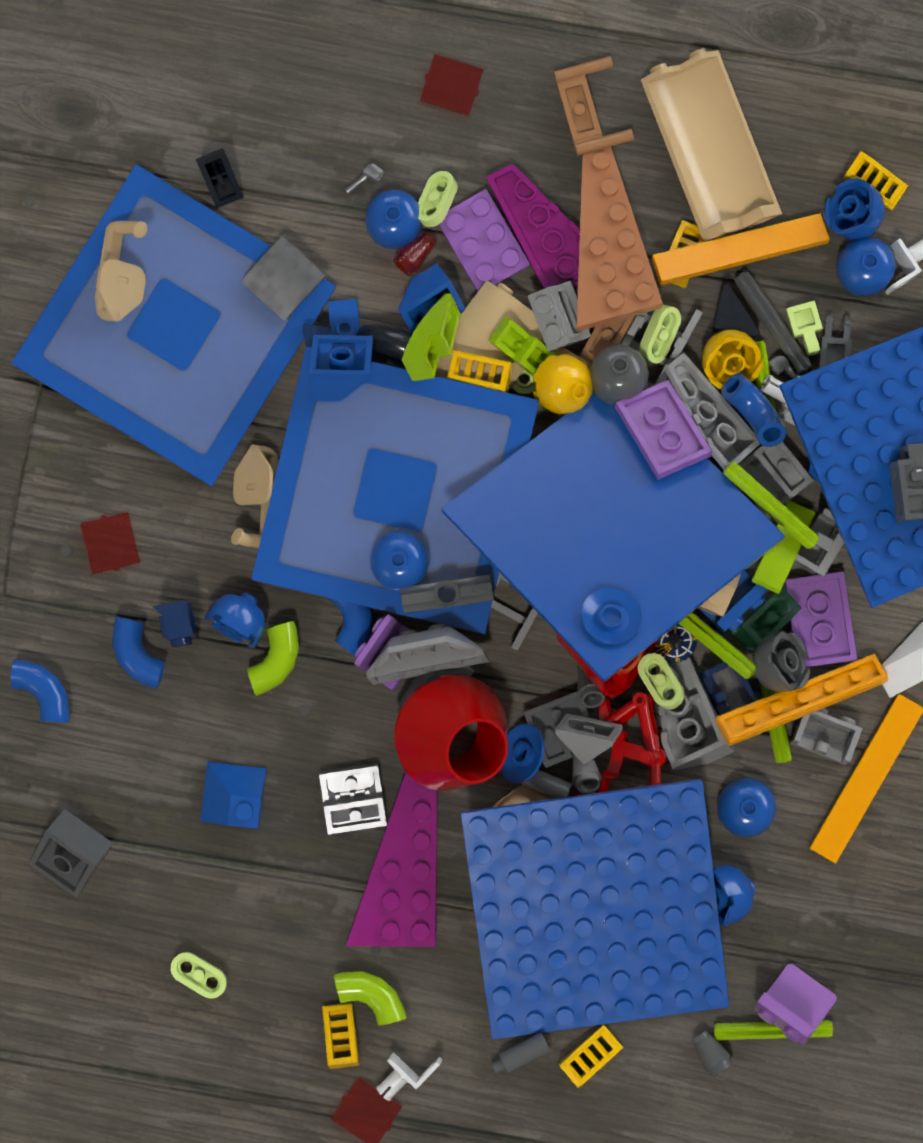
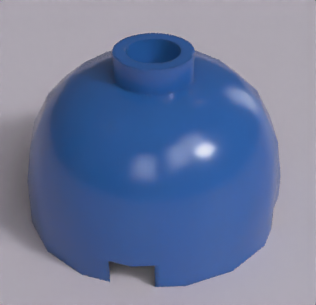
(855, 209)
(393, 219)
(865, 266)
(399, 560)
(237, 618)
(746, 807)
(733, 893)

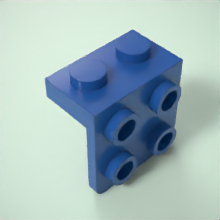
(745, 596)

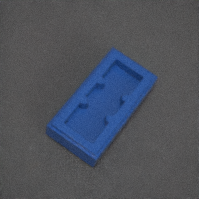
(343, 317)

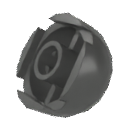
(618, 373)
(781, 662)

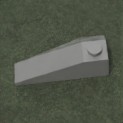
(715, 418)
(690, 729)

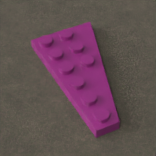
(539, 226)
(401, 889)

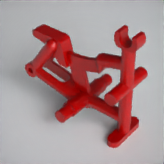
(651, 754)

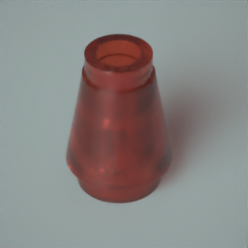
(413, 255)

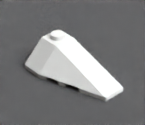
(905, 664)

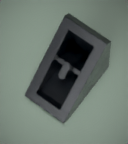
(219, 178)
(732, 315)

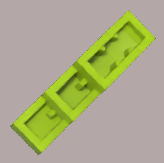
(519, 345)

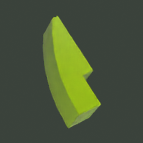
(432, 339)
(777, 562)

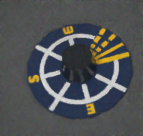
(676, 644)

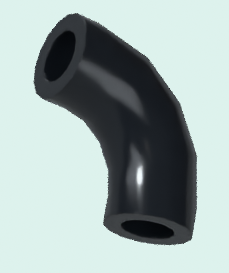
(386, 339)

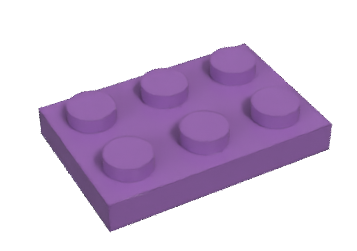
(483, 241)
(663, 429)
(824, 619)

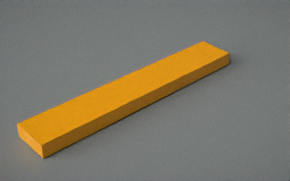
(740, 249)
(791, 705)
(866, 778)

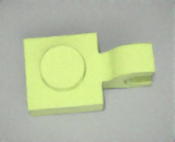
(805, 322)

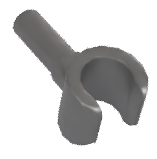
(370, 172)
(780, 364)

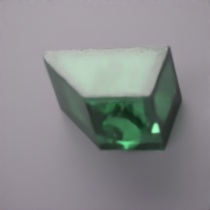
(766, 619)

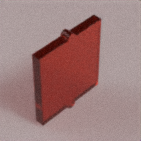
(451, 85)
(110, 543)
(366, 1112)

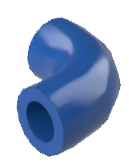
(755, 409)
(356, 625)
(133, 656)
(44, 686)

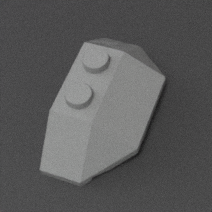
(424, 653)

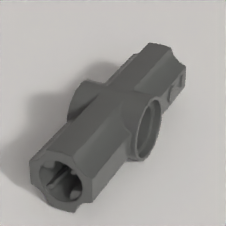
(467, 590)

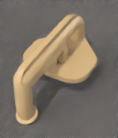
(119, 283)
(254, 486)

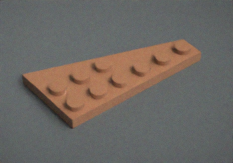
(613, 263)

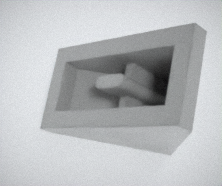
(587, 736)

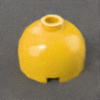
(730, 354)
(563, 384)

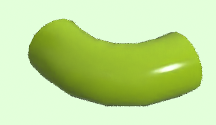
(279, 660)
(373, 992)

